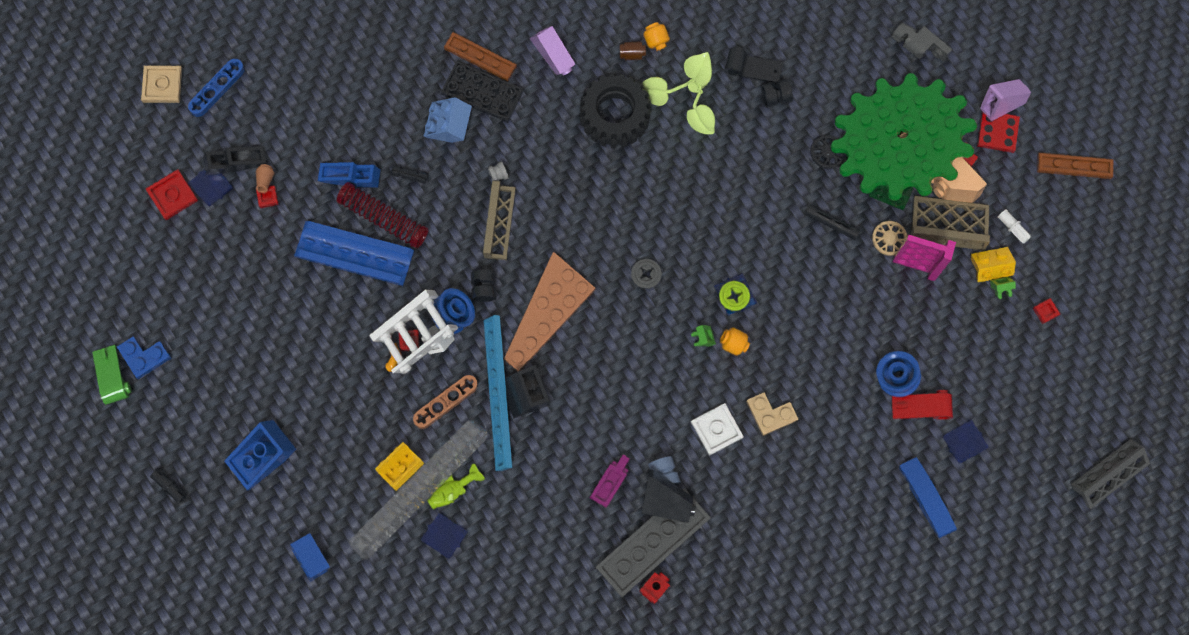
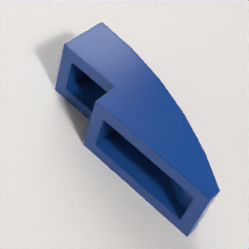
(349, 172)

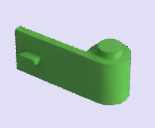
(109, 377)

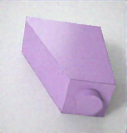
(553, 50)
(1004, 97)

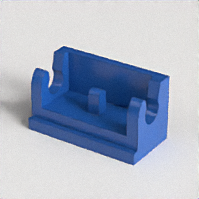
(309, 557)

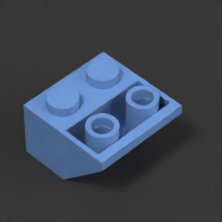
(448, 120)

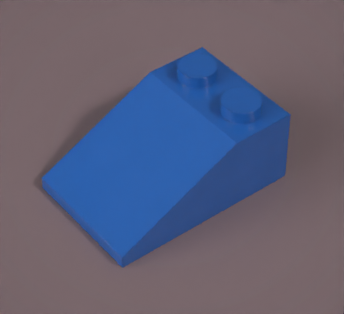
(260, 454)

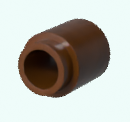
(632, 50)

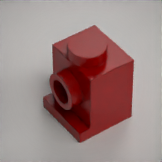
(648, 591)

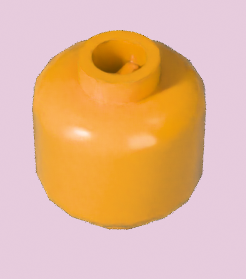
(656, 36)
(734, 341)

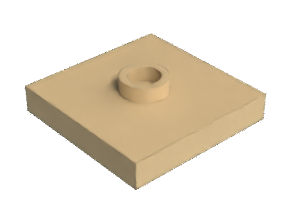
(161, 84)

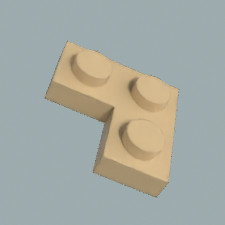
(768, 418)

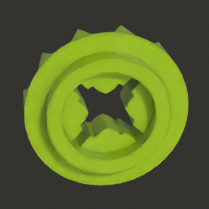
(737, 288)

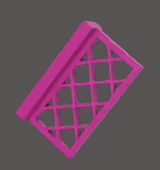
(925, 255)

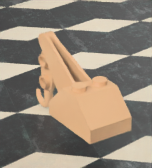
(964, 188)

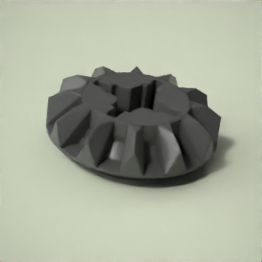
(646, 265)

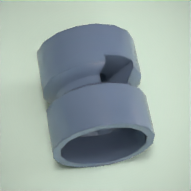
(665, 468)

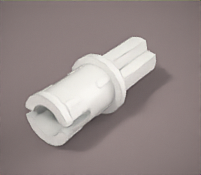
(1014, 226)

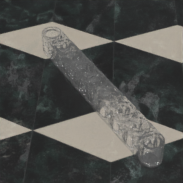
(418, 489)

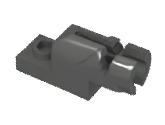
(921, 42)

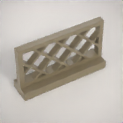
(941, 236)

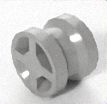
(498, 172)

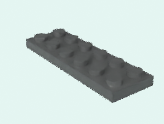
(647, 549)

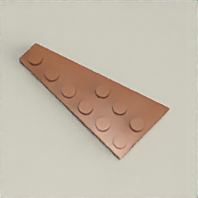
(552, 304)

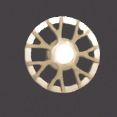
(889, 237)

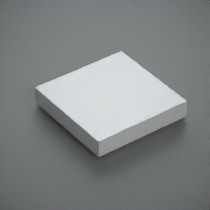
(717, 429)

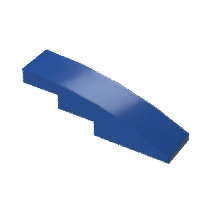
(928, 497)

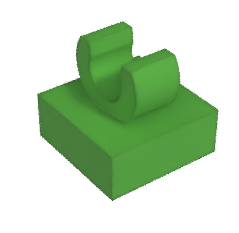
(1003, 284)
(705, 336)

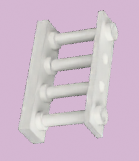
(397, 323)

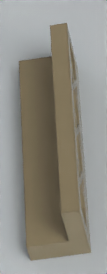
(492, 219)

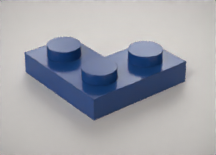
(142, 361)

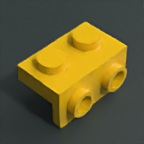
(993, 264)
(399, 466)

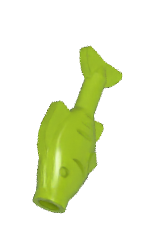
(451, 489)

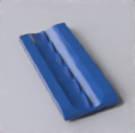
(354, 253)

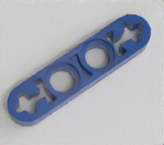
(213, 85)

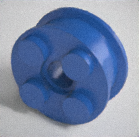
(455, 308)
(902, 385)

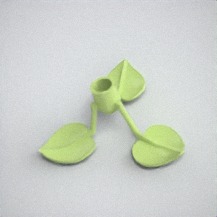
(700, 70)

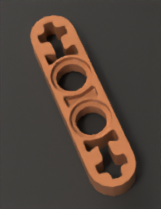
(443, 399)

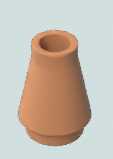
(264, 176)

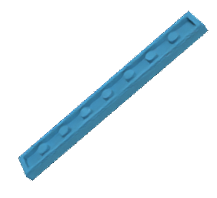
(497, 393)

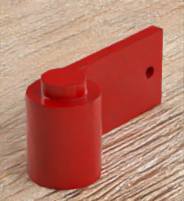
(923, 406)

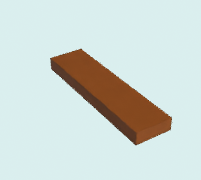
(480, 56)
(1075, 165)

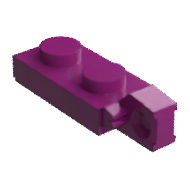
(610, 482)

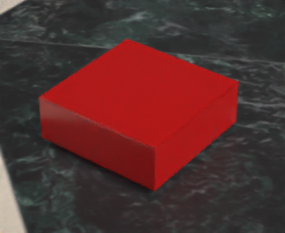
(268, 198)
(1046, 311)
(414, 335)

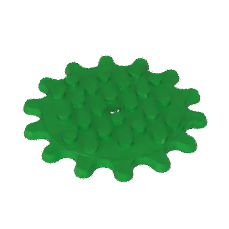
(911, 161)

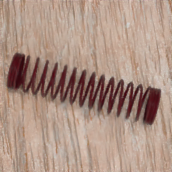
(415, 241)

